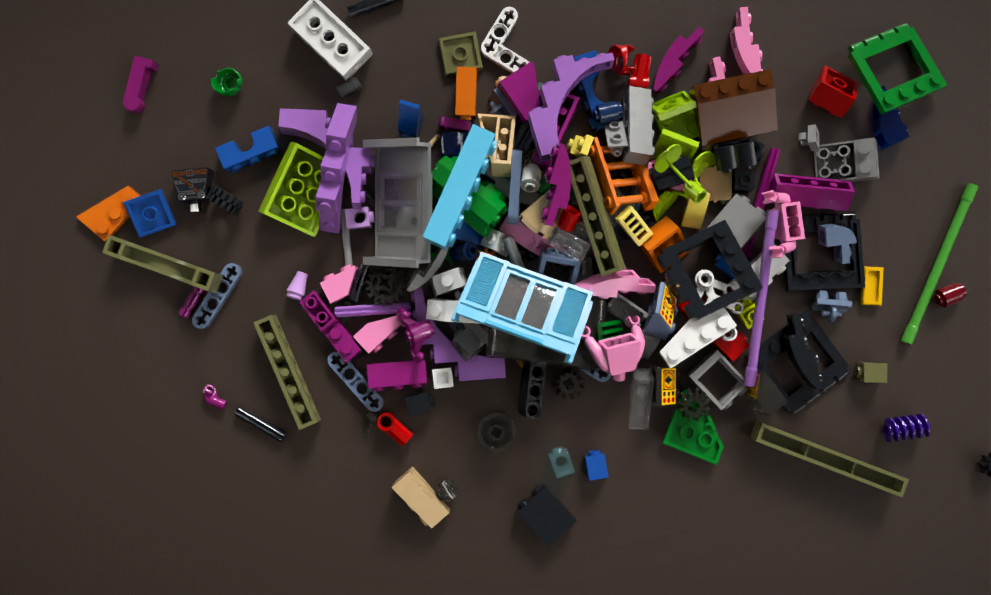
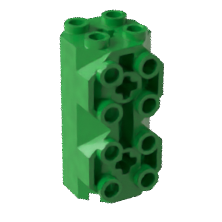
(487, 202)

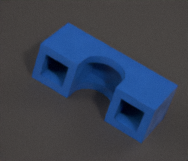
(264, 145)

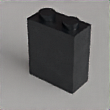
(545, 514)

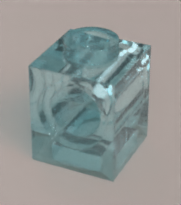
(565, 469)

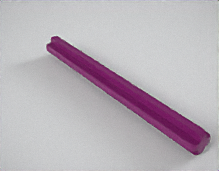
(764, 187)

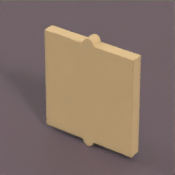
(717, 184)

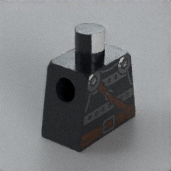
(193, 186)

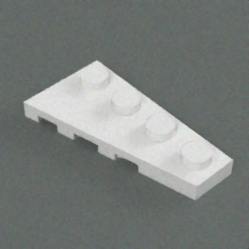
(697, 335)

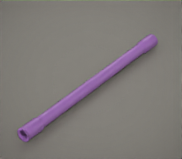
(751, 369)

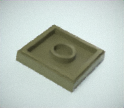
(460, 51)

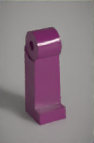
(138, 83)

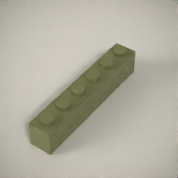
(595, 216)

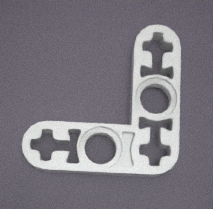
(499, 49)

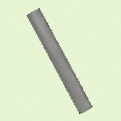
(346, 240)

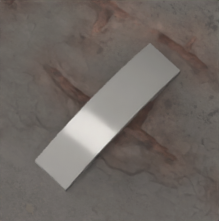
(420, 277)

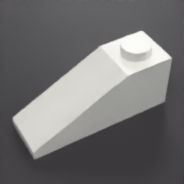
(443, 310)

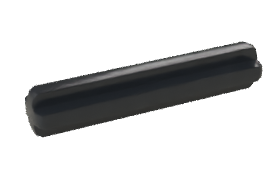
(260, 424)

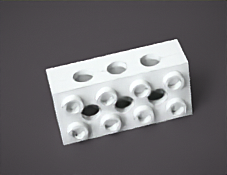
(330, 25)

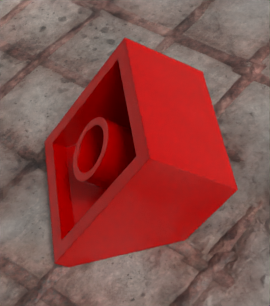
(833, 92)

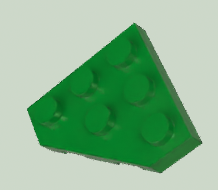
(694, 436)

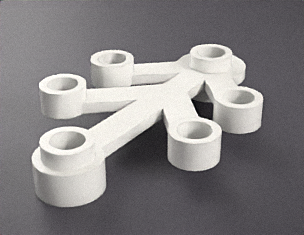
(708, 288)

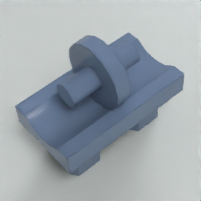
(500, 105)
(831, 307)

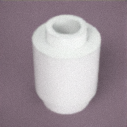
(530, 178)

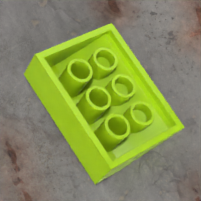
(294, 190)

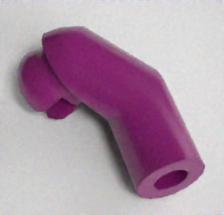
(212, 398)

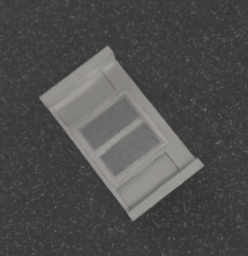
(401, 201)

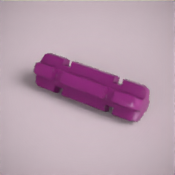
(191, 302)

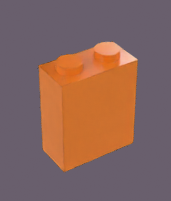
(466, 92)

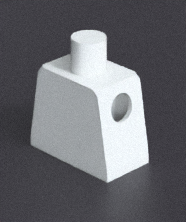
(448, 281)

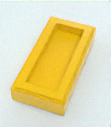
(873, 286)

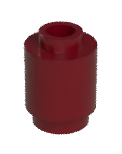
(950, 294)

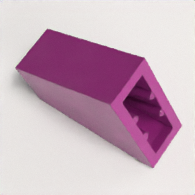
(521, 91)

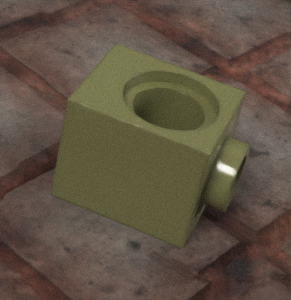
(871, 372)

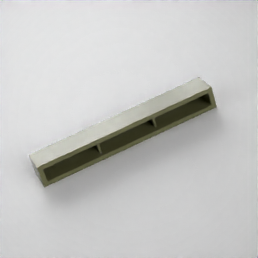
(829, 459)

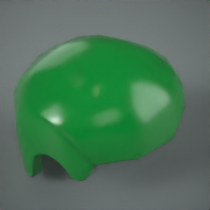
(227, 82)

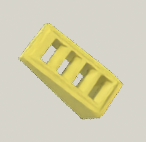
(629, 210)

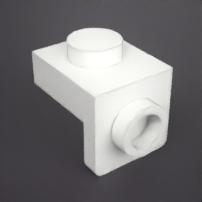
(494, 242)

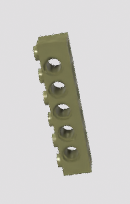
(287, 371)

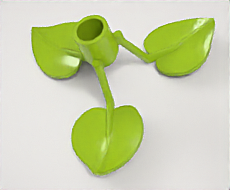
(692, 189)

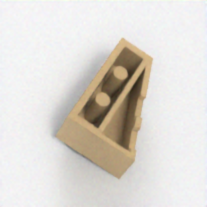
(505, 131)
(420, 497)

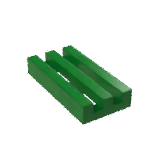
(616, 330)

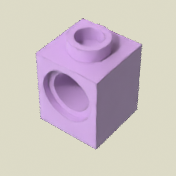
(351, 215)

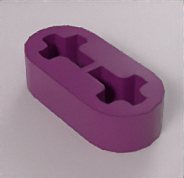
(454, 124)

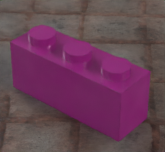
(396, 374)

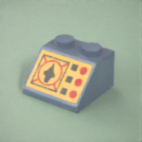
(661, 312)

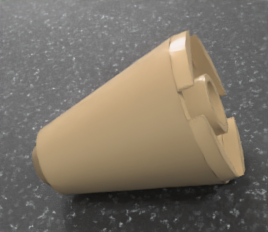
(532, 217)

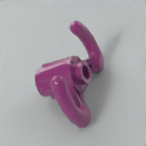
(415, 332)

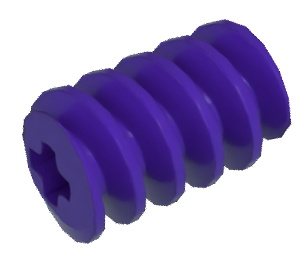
(905, 427)

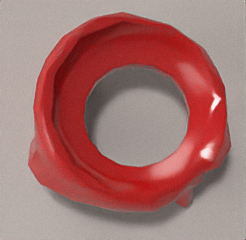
(619, 51)

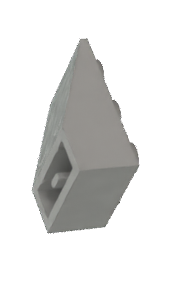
(848, 160)

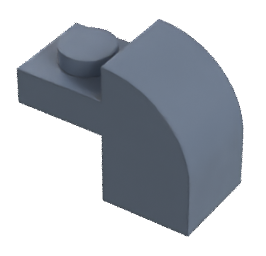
(840, 238)

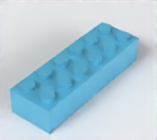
(459, 187)

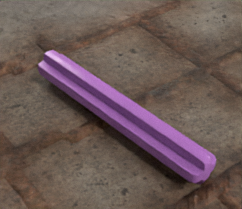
(365, 310)

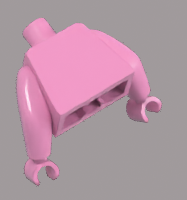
(789, 222)
(617, 353)

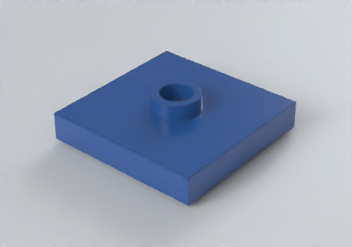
(150, 213)

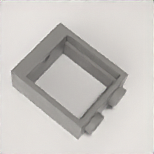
(726, 401)

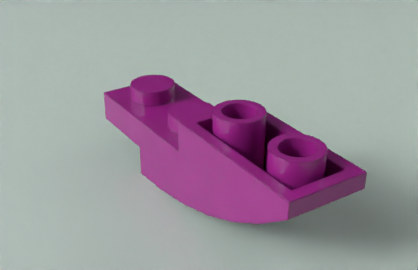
(672, 60)
(560, 176)
(331, 326)

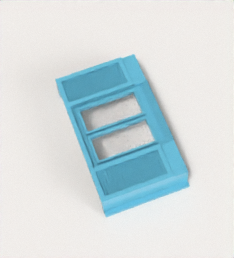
(525, 304)

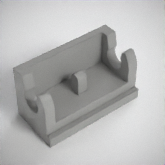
(622, 308)

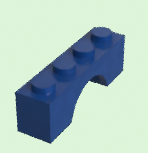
(591, 100)

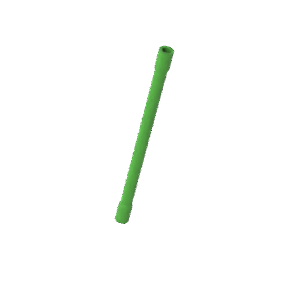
(965, 201)

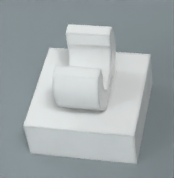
(442, 377)

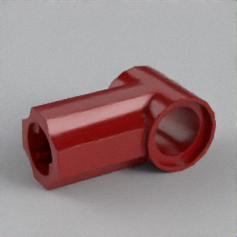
(639, 77)
(569, 218)
(396, 429)

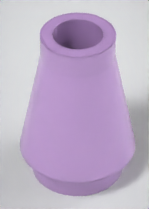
(297, 287)

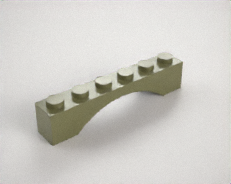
(162, 264)

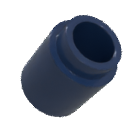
(608, 112)
(463, 252)

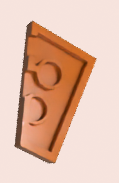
(109, 214)

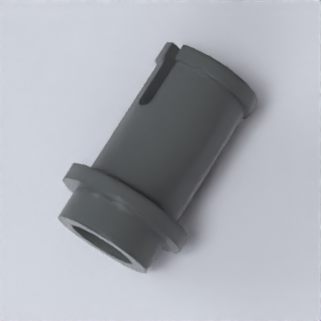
(349, 87)

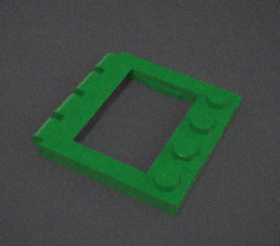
(908, 91)

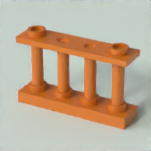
(640, 179)

